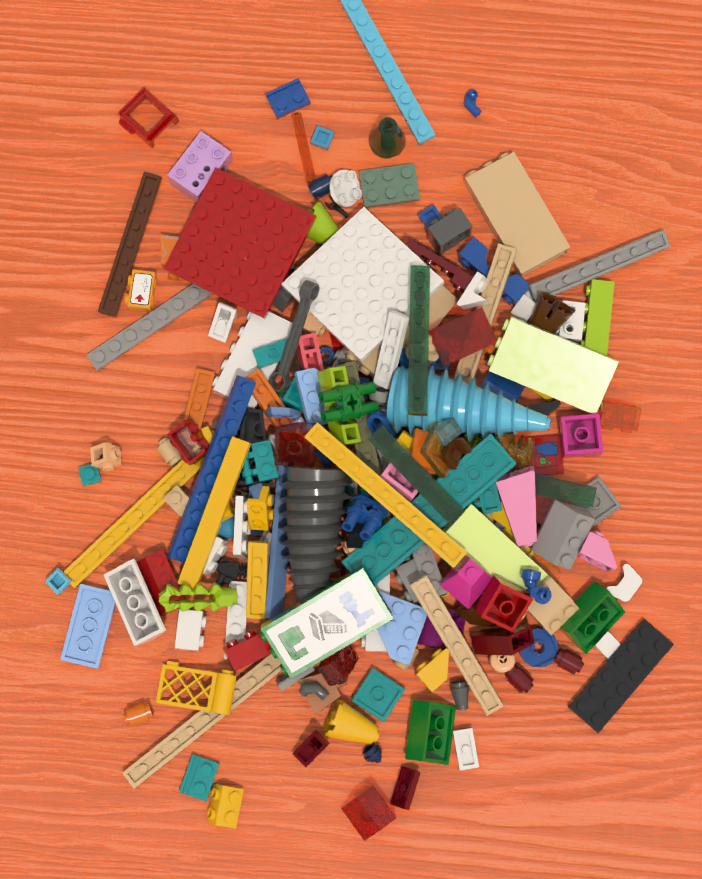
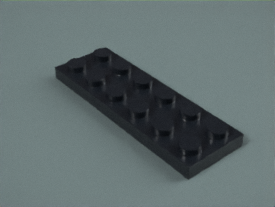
(620, 676)

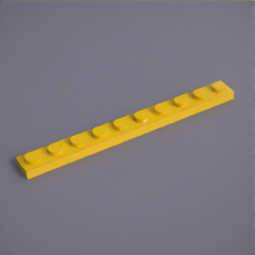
(385, 494)
(130, 522)

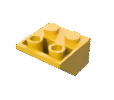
(435, 672)

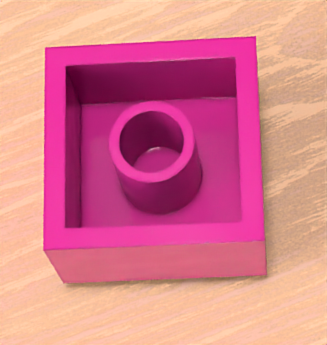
(580, 436)

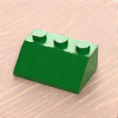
(595, 616)
(430, 732)

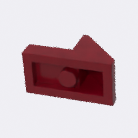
(311, 748)

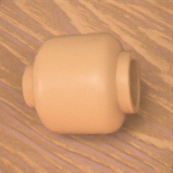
(502, 667)

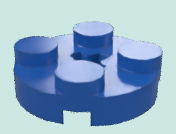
(548, 653)

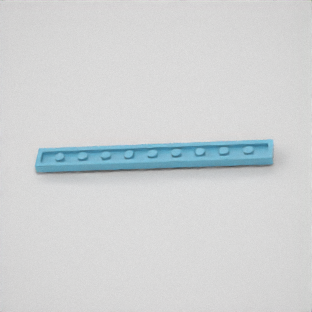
(388, 70)

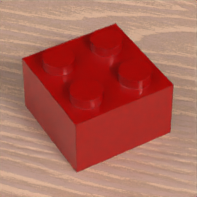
(503, 603)

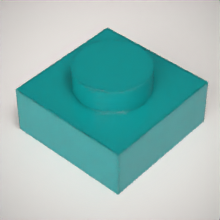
(89, 475)

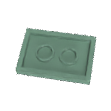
(389, 185)

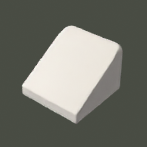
(607, 645)

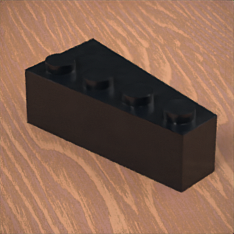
(253, 431)

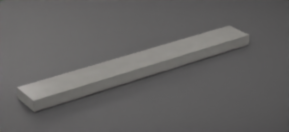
(600, 265)

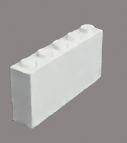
(242, 362)

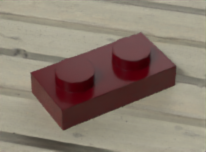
(405, 788)

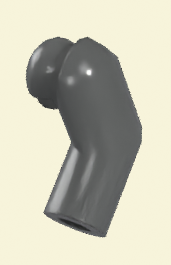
(313, 687)

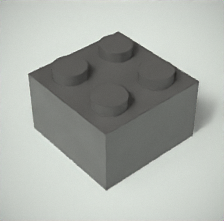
(449, 231)

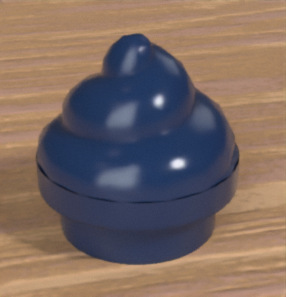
(372, 753)

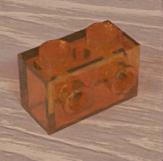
(620, 416)

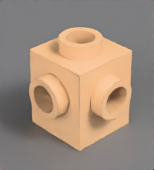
(105, 456)

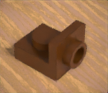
(453, 452)

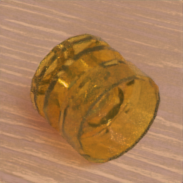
(520, 451)

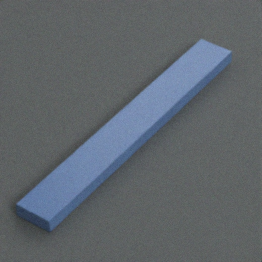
(277, 565)

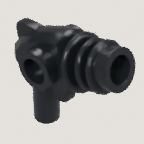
(230, 570)

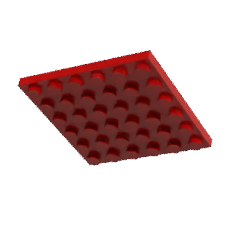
(240, 243)

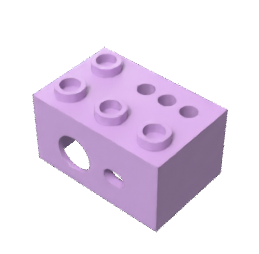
(198, 164)

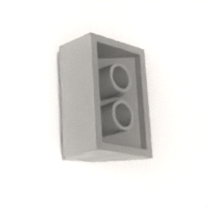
(562, 533)

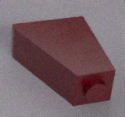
(502, 641)

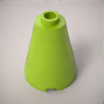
(324, 225)

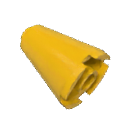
(349, 725)

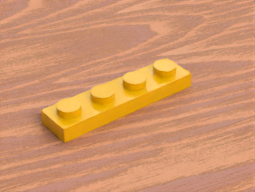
(257, 579)

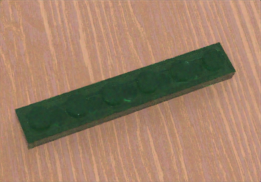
(416, 474)

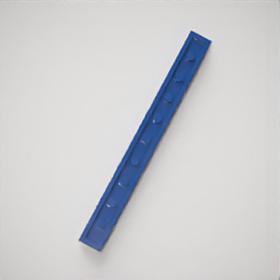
(226, 428)

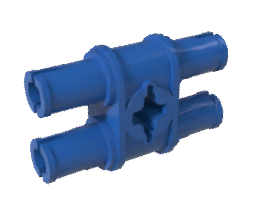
(365, 512)

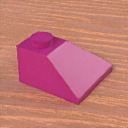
(466, 581)

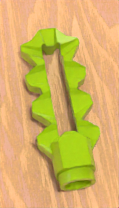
(221, 597)

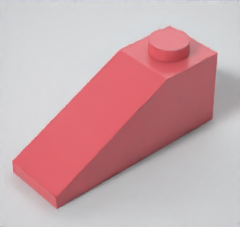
(309, 352)

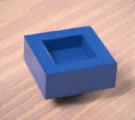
(429, 215)

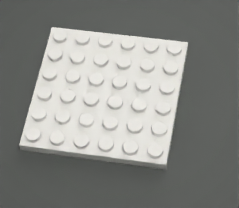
(360, 279)

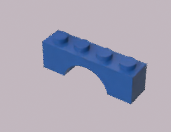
(475, 258)

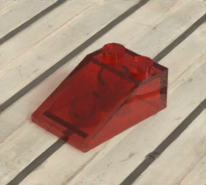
(463, 336)

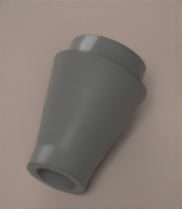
(460, 693)

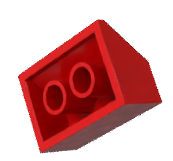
(156, 574)

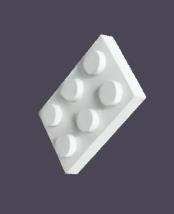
(241, 528)

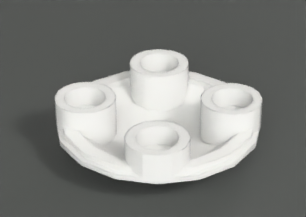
(345, 188)

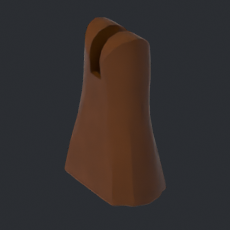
(550, 313)

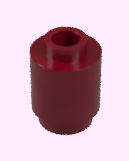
(569, 661)
(519, 679)

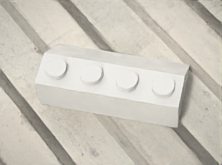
(134, 603)

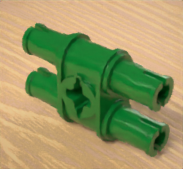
(344, 394)

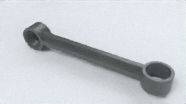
(307, 293)

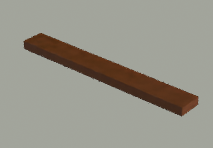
(129, 245)

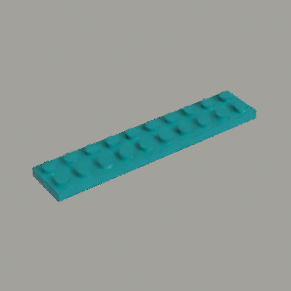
(396, 542)

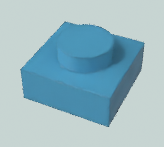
(322, 138)

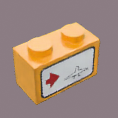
(141, 291)

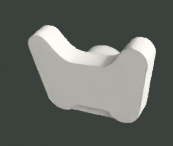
(627, 586)

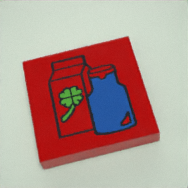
(548, 455)

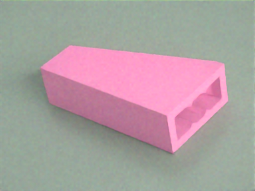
(519, 501)

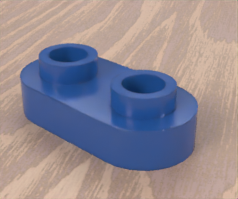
(374, 425)

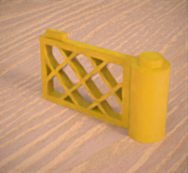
(220, 694)

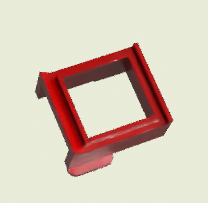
(131, 127)

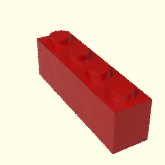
(246, 650)

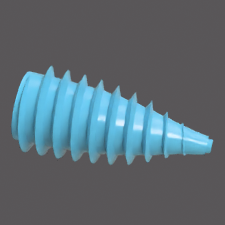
(471, 406)

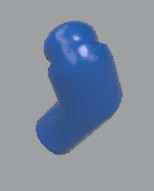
(470, 103)

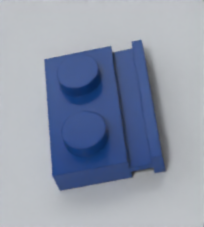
(287, 98)

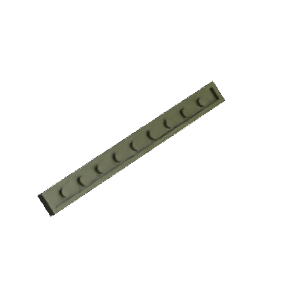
(365, 449)

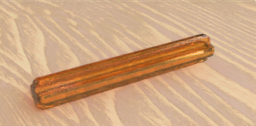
(303, 147)

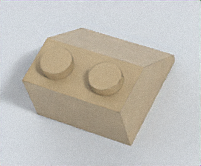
(556, 611)

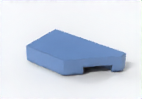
(281, 412)

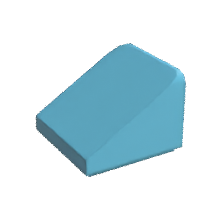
(58, 581)

